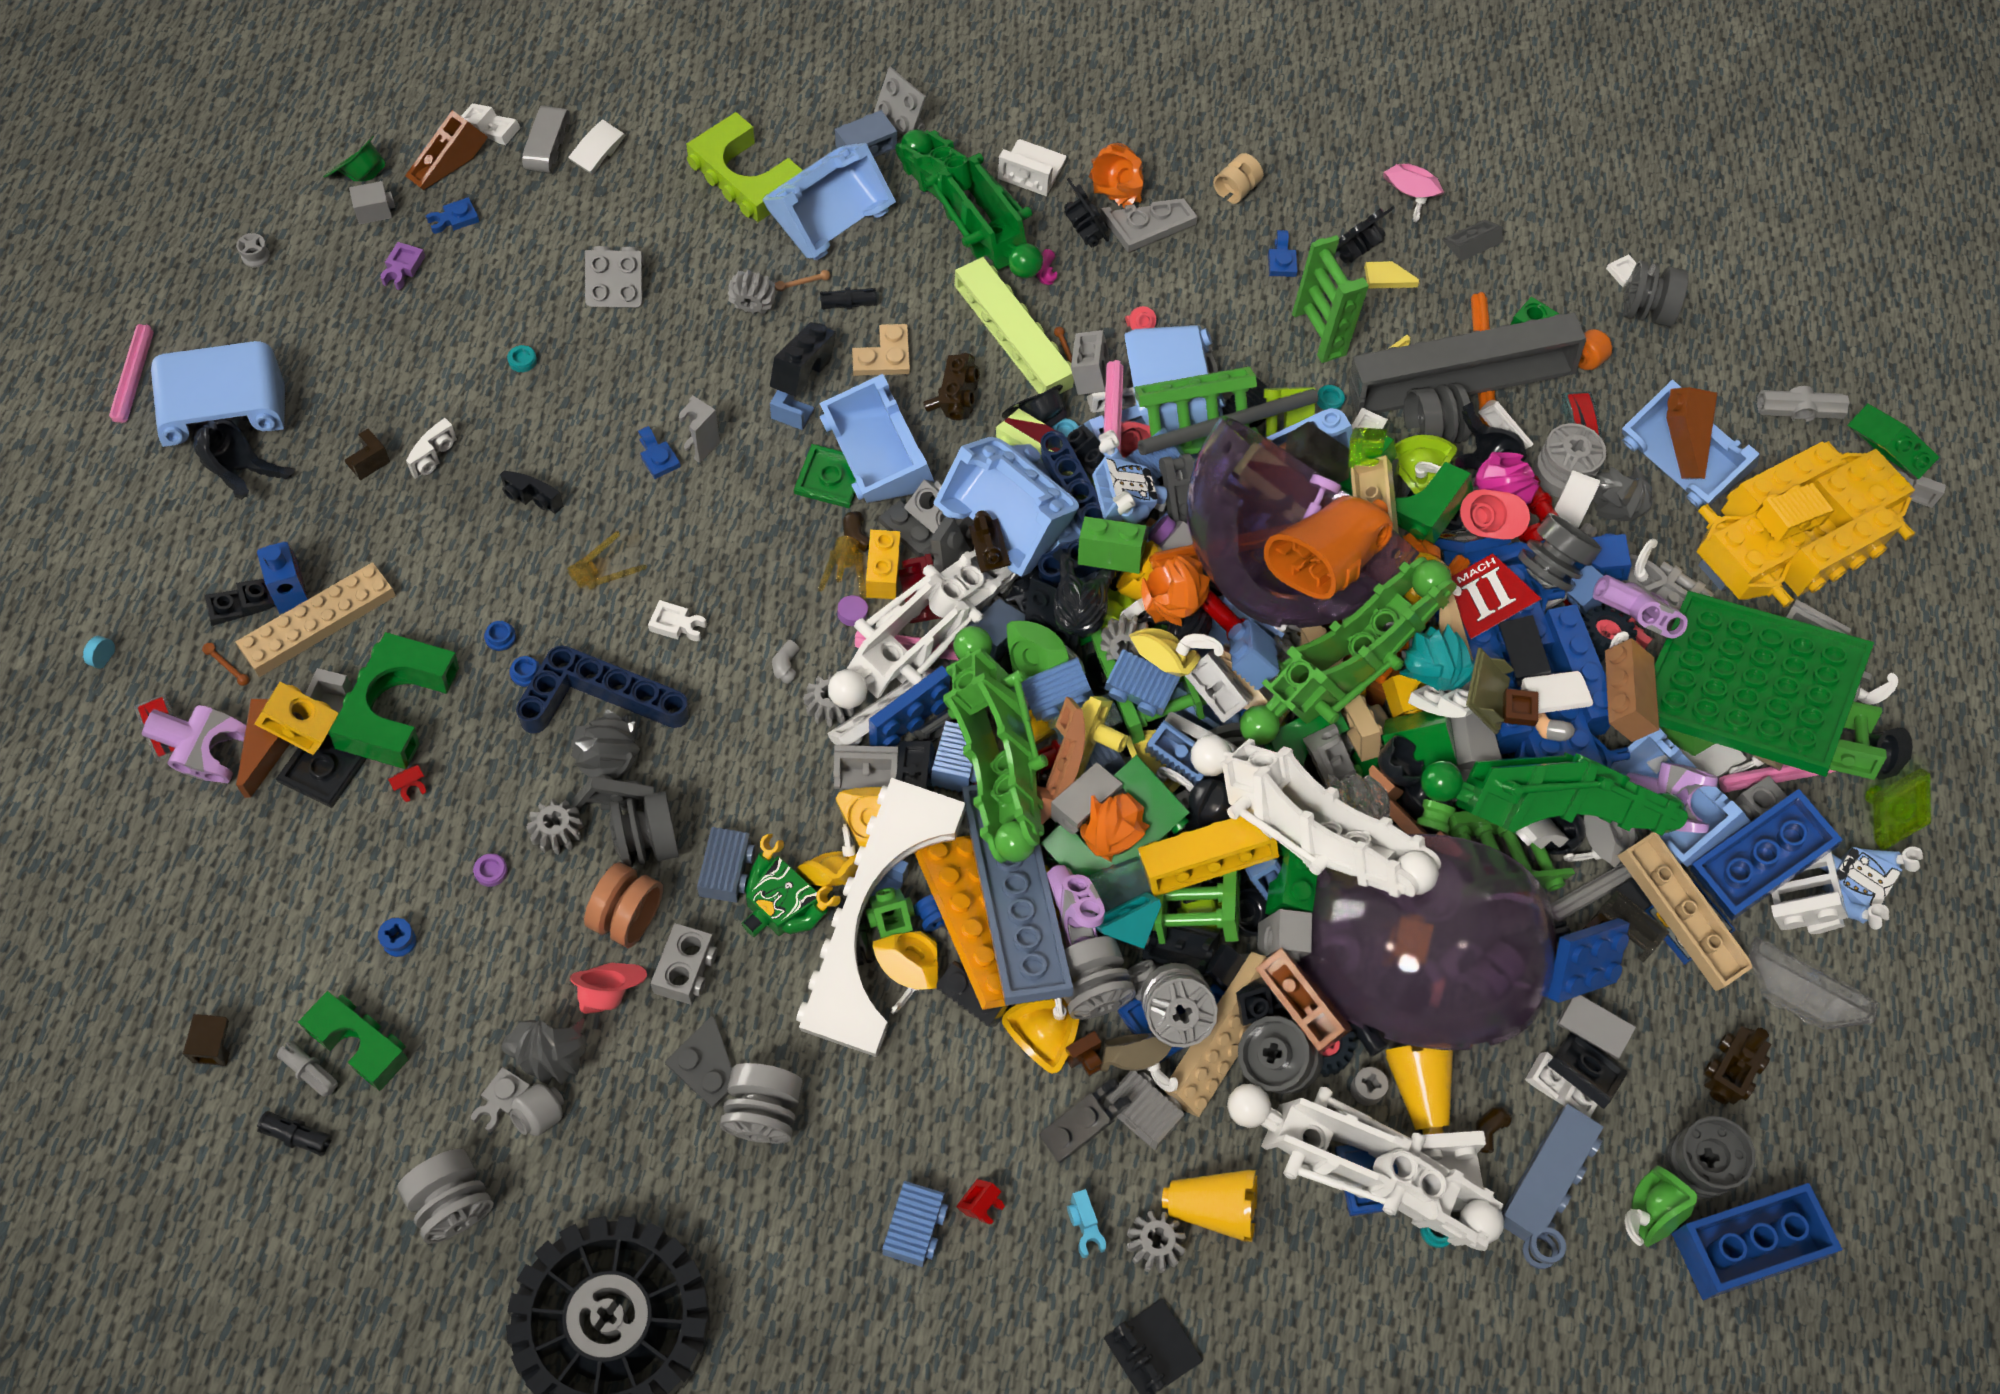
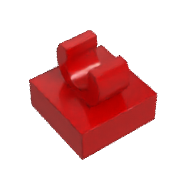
(406, 779)
(979, 1199)

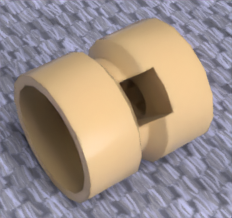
(1238, 177)

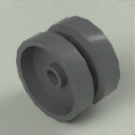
(1260, 1054)

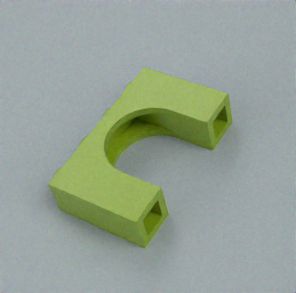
(720, 144)

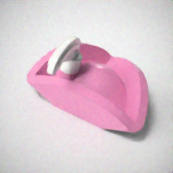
(1415, 183)

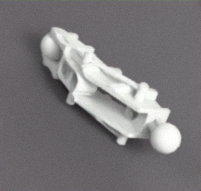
(953, 595)
(1313, 822)
(1480, 1218)

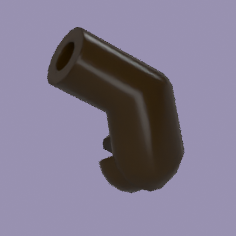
(852, 528)
(1491, 1122)

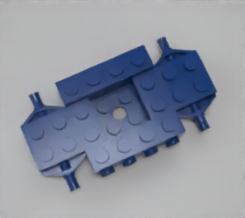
(1567, 650)

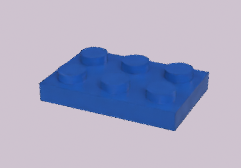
(909, 710)
(1589, 959)

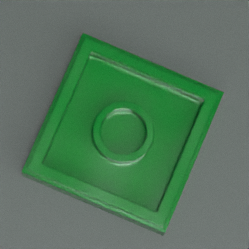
(826, 477)

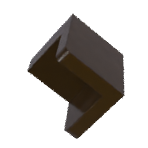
(368, 459)
(206, 1040)

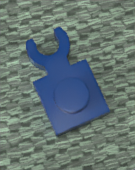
(457, 214)

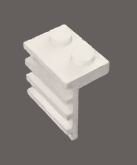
(1814, 908)

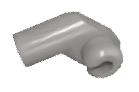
(781, 662)

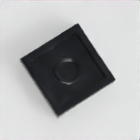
(322, 774)
(1588, 1069)

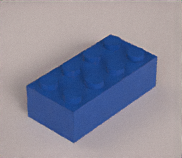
(1765, 854)
(1756, 1241)

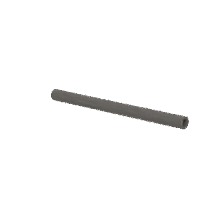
(1243, 416)

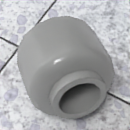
(537, 1110)

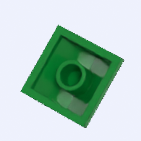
(1428, 732)

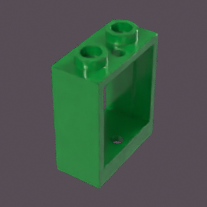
(1893, 441)

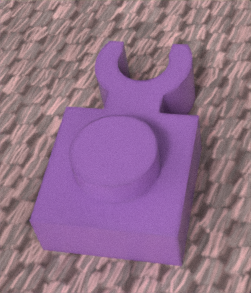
(401, 262)

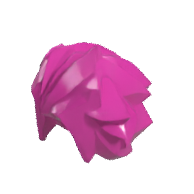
(1507, 474)

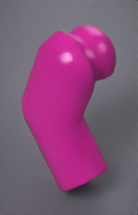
(1046, 275)

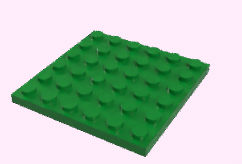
(1759, 682)

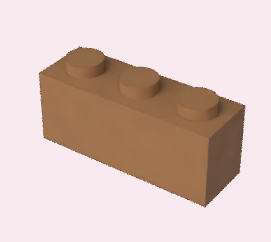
(1631, 690)

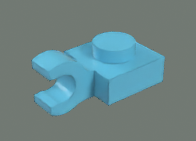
(1082, 1214)

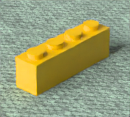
(1205, 854)

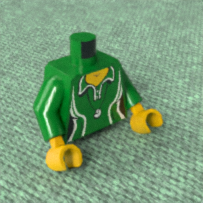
(782, 896)

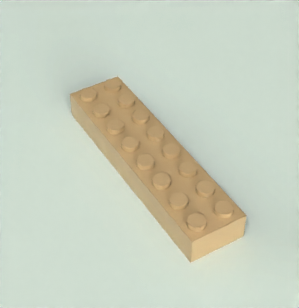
(1376, 483)
(315, 619)
(1364, 731)
(1685, 911)
(1210, 1060)

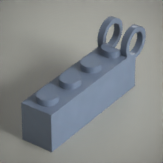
(1546, 1183)

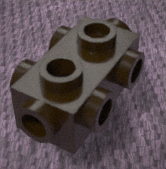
(958, 388)
(1740, 1060)

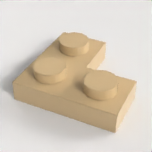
(889, 358)

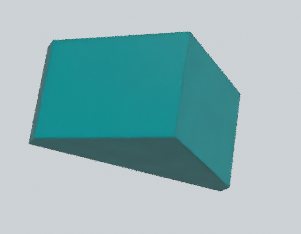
(1132, 920)

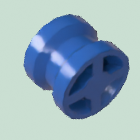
(929, 913)
(400, 944)

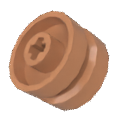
(623, 904)

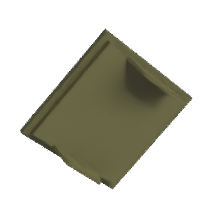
(1487, 689)

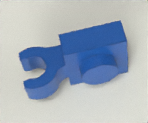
(1281, 260)
(657, 458)

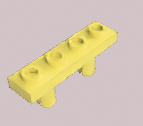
(1095, 713)

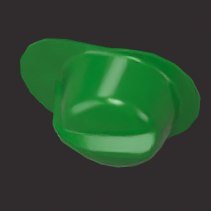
(361, 165)

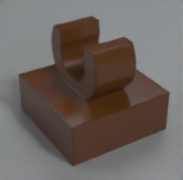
(1520, 707)
(1085, 1053)

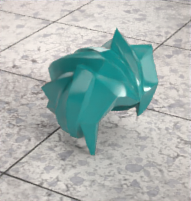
(1439, 659)

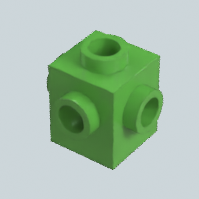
(892, 922)

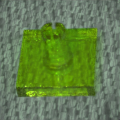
(1900, 808)

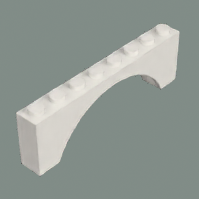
(905, 823)

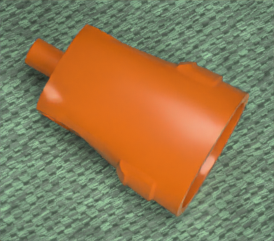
(1329, 546)

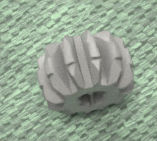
(751, 292)
(1116, 636)
(821, 706)
(557, 835)
(1144, 1244)

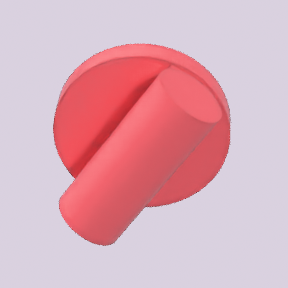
(1141, 318)

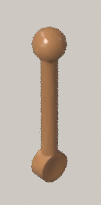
(824, 275)

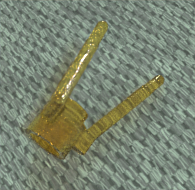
(845, 555)
(584, 570)

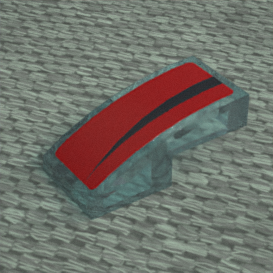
(1581, 409)

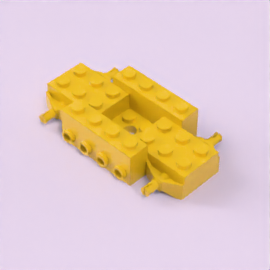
(1868, 511)

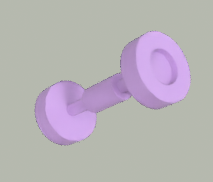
(1324, 485)

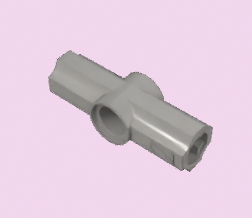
(1802, 404)

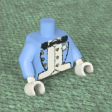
(1124, 487)
(1867, 879)

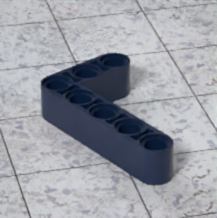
(1075, 485)
(600, 686)

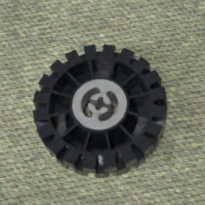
(639, 1340)

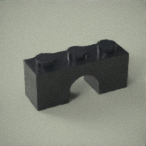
(806, 351)

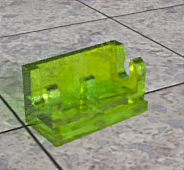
(1366, 443)

